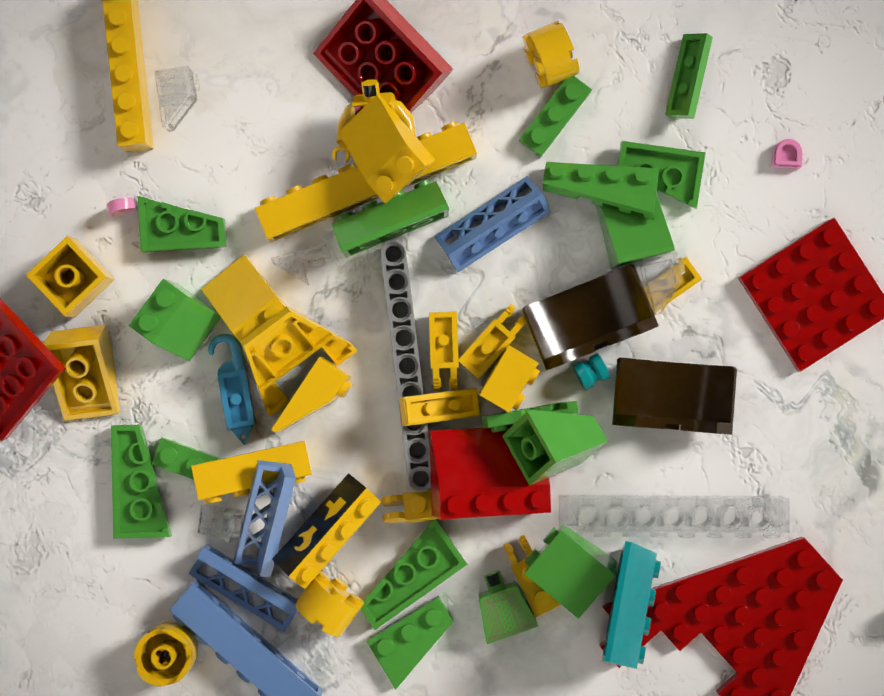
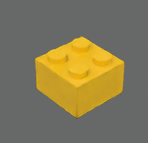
(70, 277)
(509, 378)

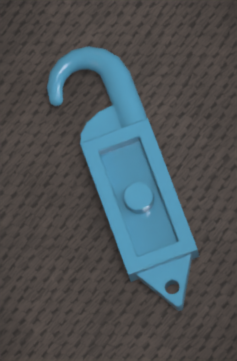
(235, 389)

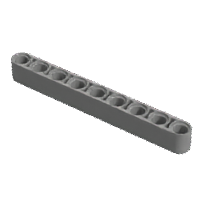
(401, 352)

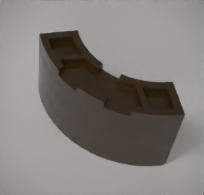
(590, 317)
(674, 395)

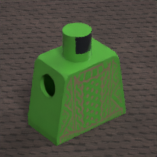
(504, 609)

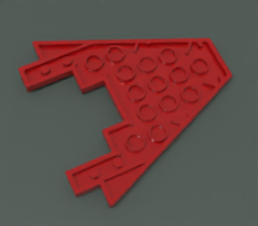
(754, 612)

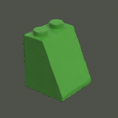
(632, 236)
(175, 320)
(552, 442)
(571, 569)

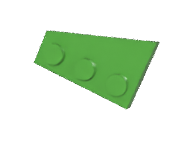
(678, 168)
(176, 228)
(500, 421)
(409, 639)

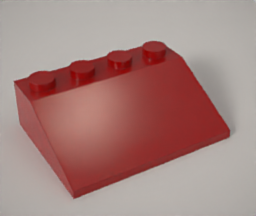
(382, 46)
(479, 477)

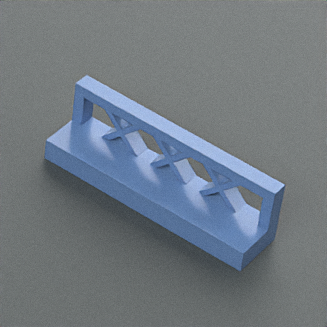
(496, 226)
(275, 519)
(249, 582)

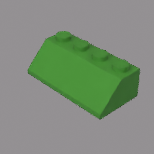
(391, 219)

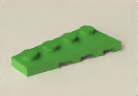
(614, 185)
(135, 489)
(416, 573)

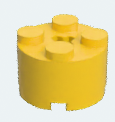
(551, 54)
(329, 604)
(150, 653)

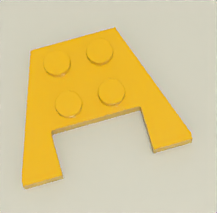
(283, 345)

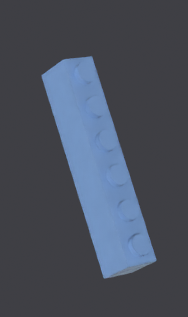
(240, 645)

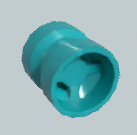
(585, 374)

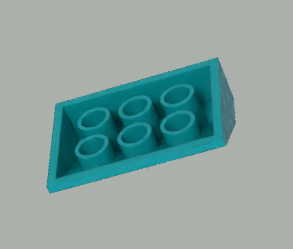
(630, 605)

